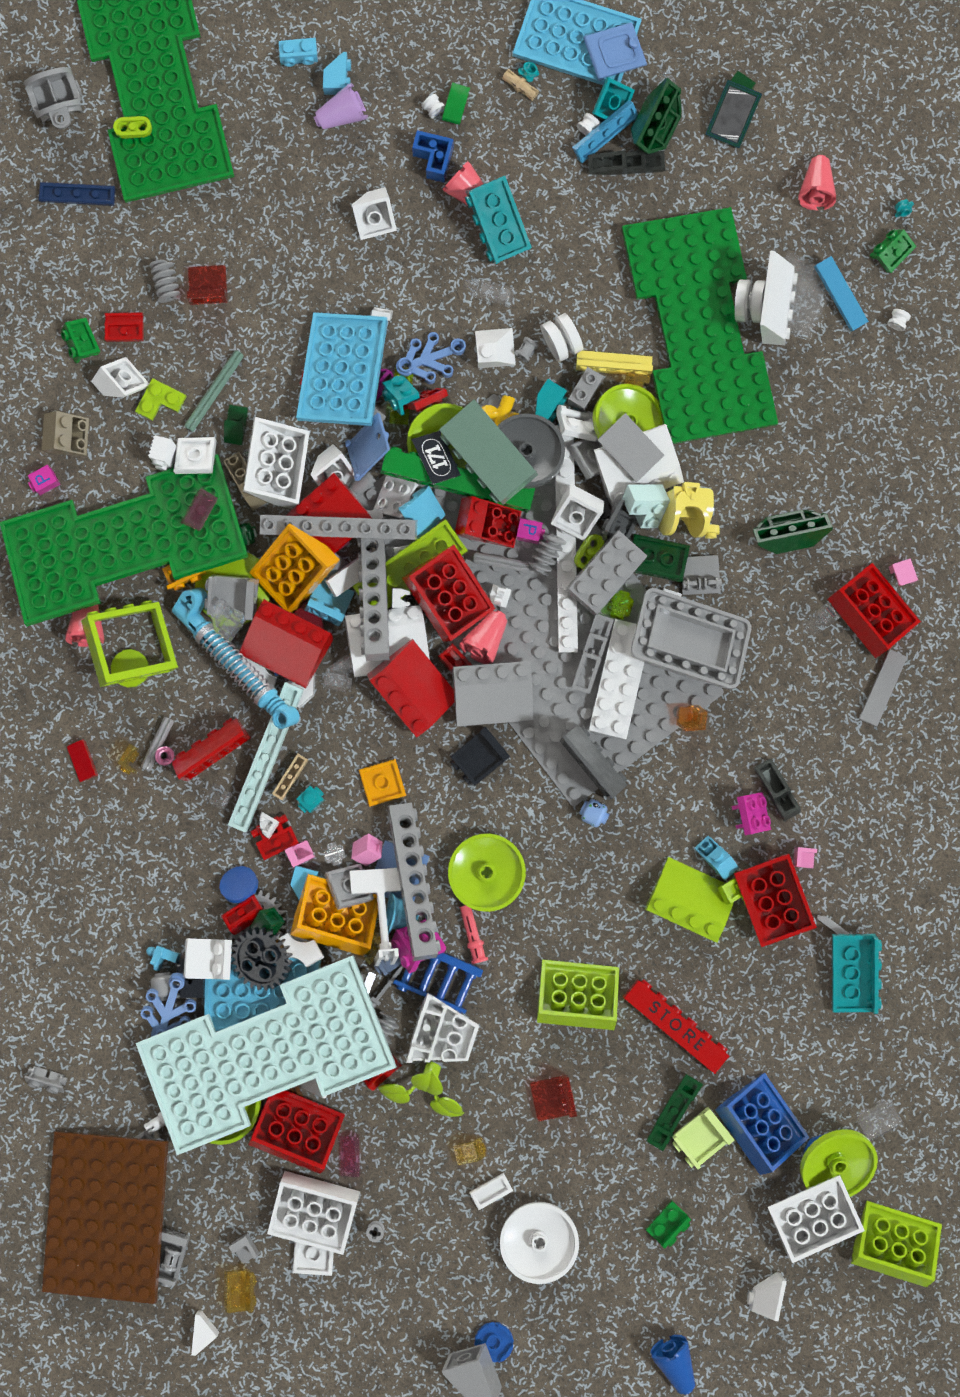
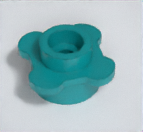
(528, 71)
(903, 208)

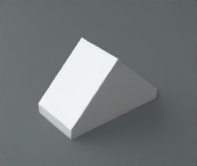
(203, 1333)

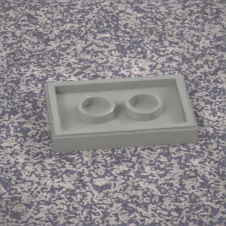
(630, 447)

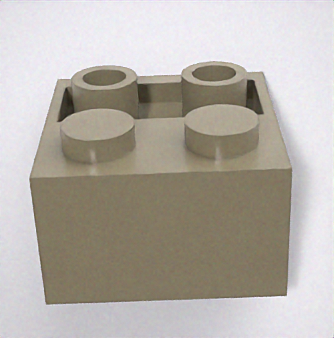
(65, 434)

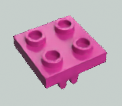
(753, 813)

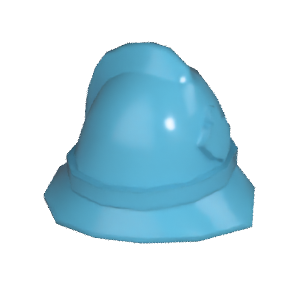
(395, 913)

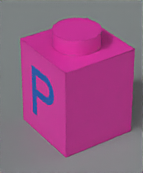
(43, 480)
(530, 531)

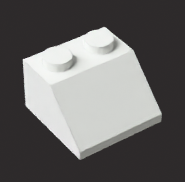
(577, 512)

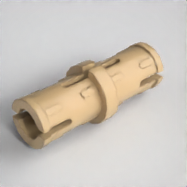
(520, 84)

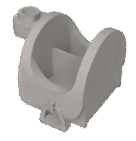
(54, 95)

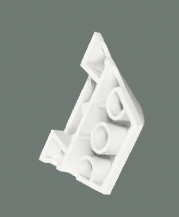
(441, 1033)

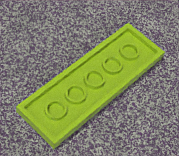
(415, 554)

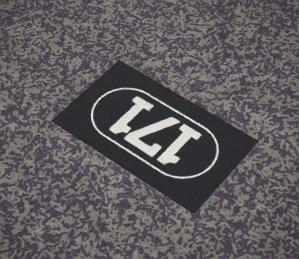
(436, 457)

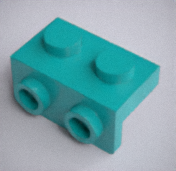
(399, 392)

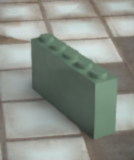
(487, 452)

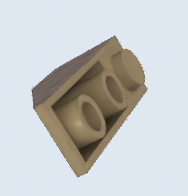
(237, 468)

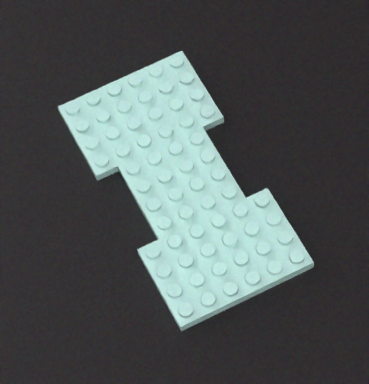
(320, 1034)

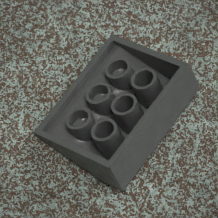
(593, 762)

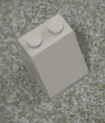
(473, 1372)

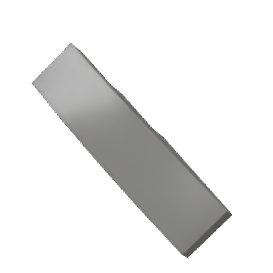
(592, 653)

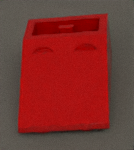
(487, 522)

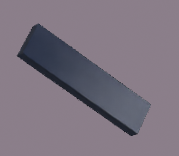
(77, 194)

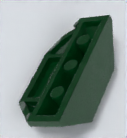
(658, 118)
(792, 531)

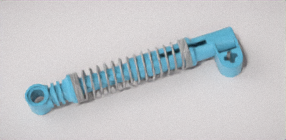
(203, 633)

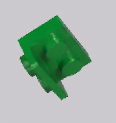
(893, 249)
(79, 339)
(669, 1224)

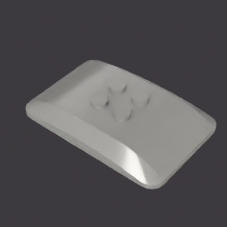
(691, 639)

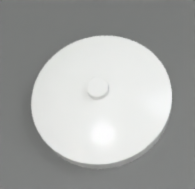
(539, 1242)

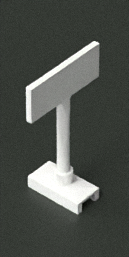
(378, 882)

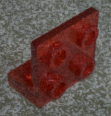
(207, 285)
(553, 1098)

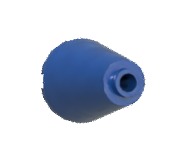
(675, 1362)

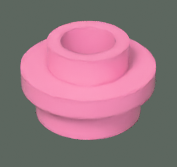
(170, 755)

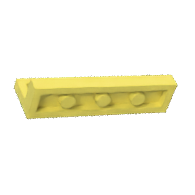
(614, 363)

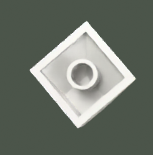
(374, 214)
(495, 348)
(119, 379)
(332, 462)
(768, 1296)

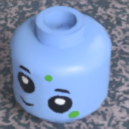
(594, 813)

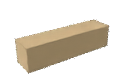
(290, 777)

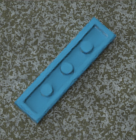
(605, 131)
(841, 293)

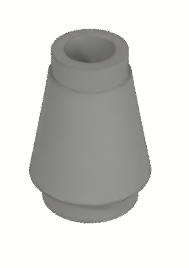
(363, 485)

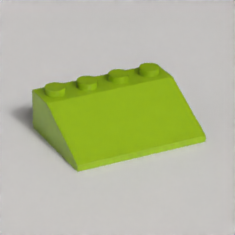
(690, 900)
(578, 995)
(897, 1244)

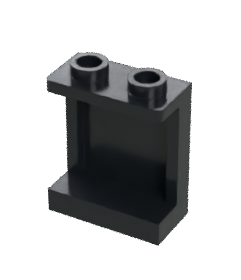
(479, 757)

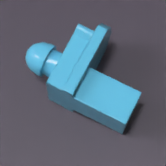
(160, 954)

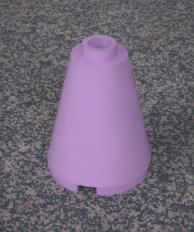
(341, 109)

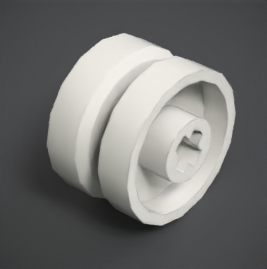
(749, 300)
(561, 337)

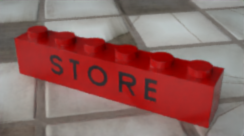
(676, 1026)

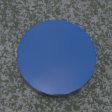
(238, 884)
(498, 1338)

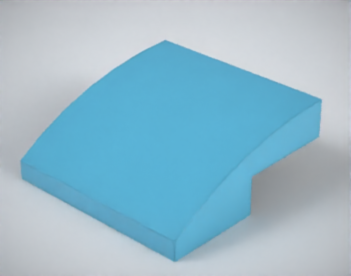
(423, 508)

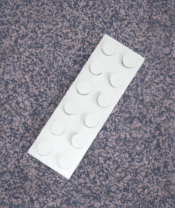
(617, 684)

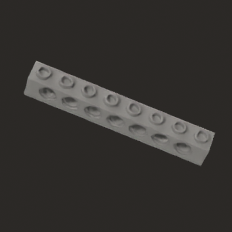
(341, 527)
(380, 649)
(419, 949)

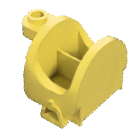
(692, 506)

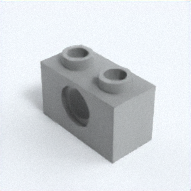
(585, 389)

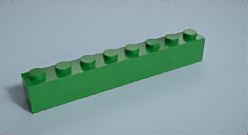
(411, 468)

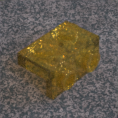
(240, 1291)

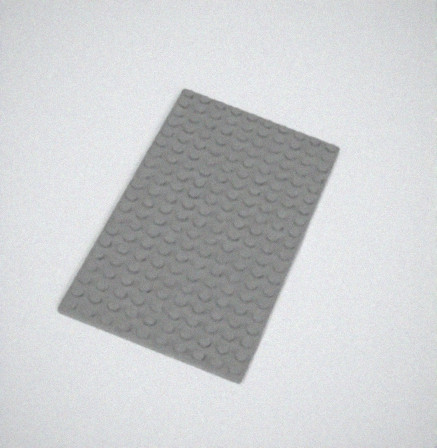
(533, 637)

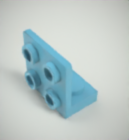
(328, 607)

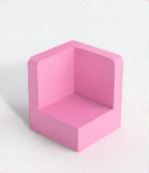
(904, 572)
(367, 850)
(300, 853)
(804, 857)

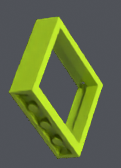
(96, 650)

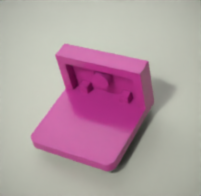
(401, 941)

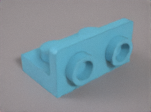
(298, 51)

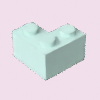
(646, 503)

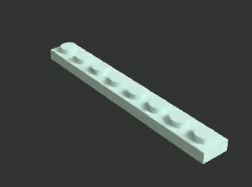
(262, 764)

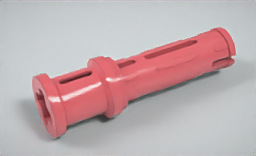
(475, 944)

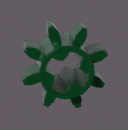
(249, 533)

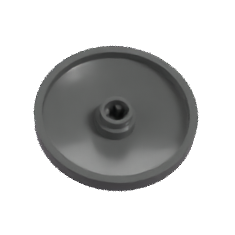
(538, 443)

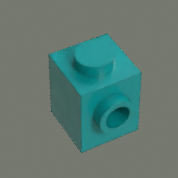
(310, 799)

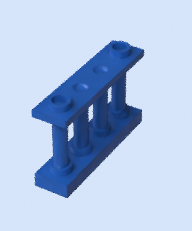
(453, 965)

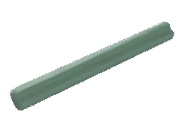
(214, 390)

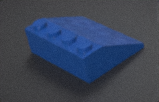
(762, 1124)

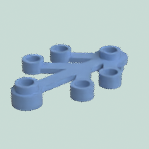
(428, 358)
(167, 1012)

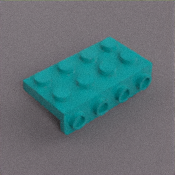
(498, 220)
(856, 973)

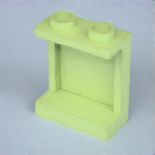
(701, 1138)

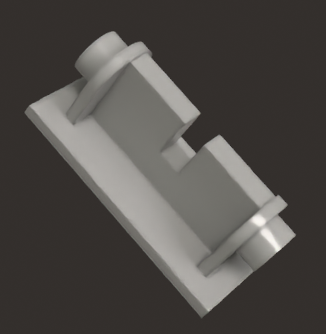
(38, 1078)

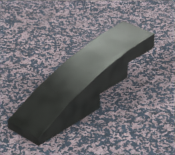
(626, 163)

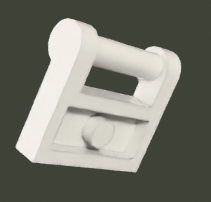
(575, 427)

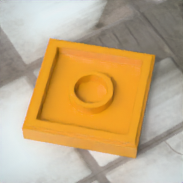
(382, 782)

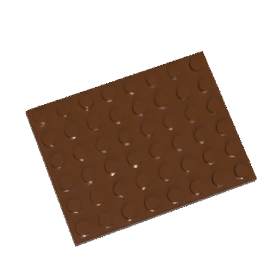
(105, 1217)

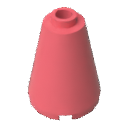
(463, 181)
(818, 185)
(75, 629)
(485, 638)

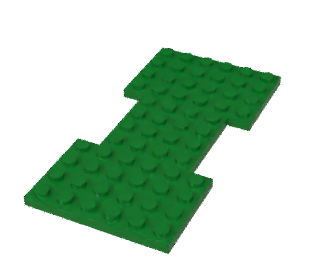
(156, 83)
(710, 380)
(65, 556)

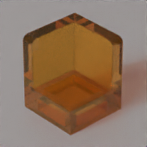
(691, 718)

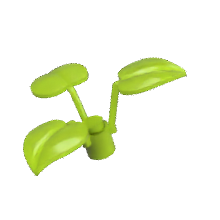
(428, 1082)

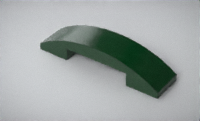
(673, 1112)

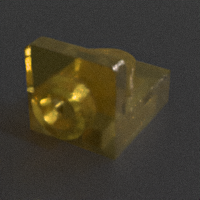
(636, 379)
(128, 756)
(373, 951)
(470, 1151)

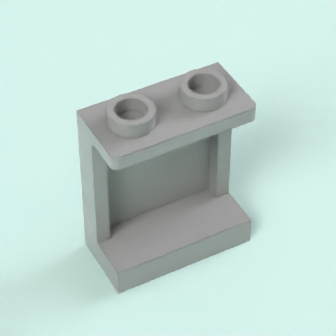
(236, 591)
(177, 1240)

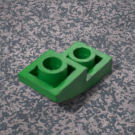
(456, 103)

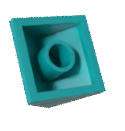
(612, 98)

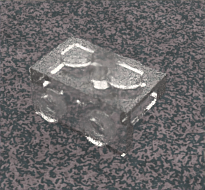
(878, 1119)

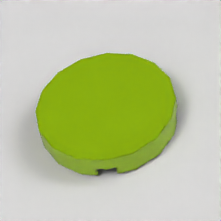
(126, 661)

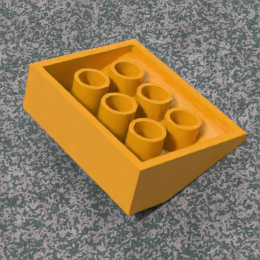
(293, 567)
(319, 920)

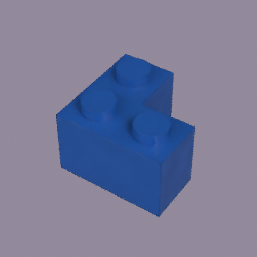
(437, 152)

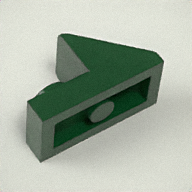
(235, 425)

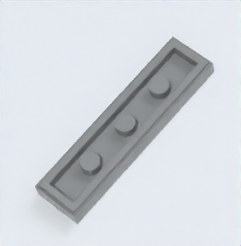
(882, 688)

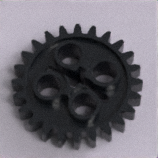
(261, 958)

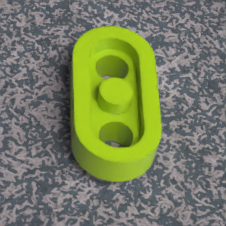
(133, 127)
(587, 550)

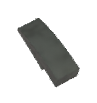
(778, 790)

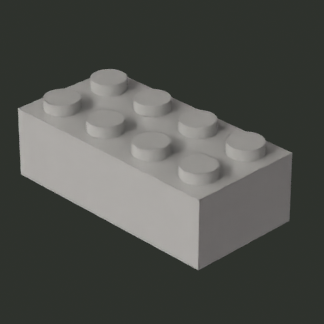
(606, 572)

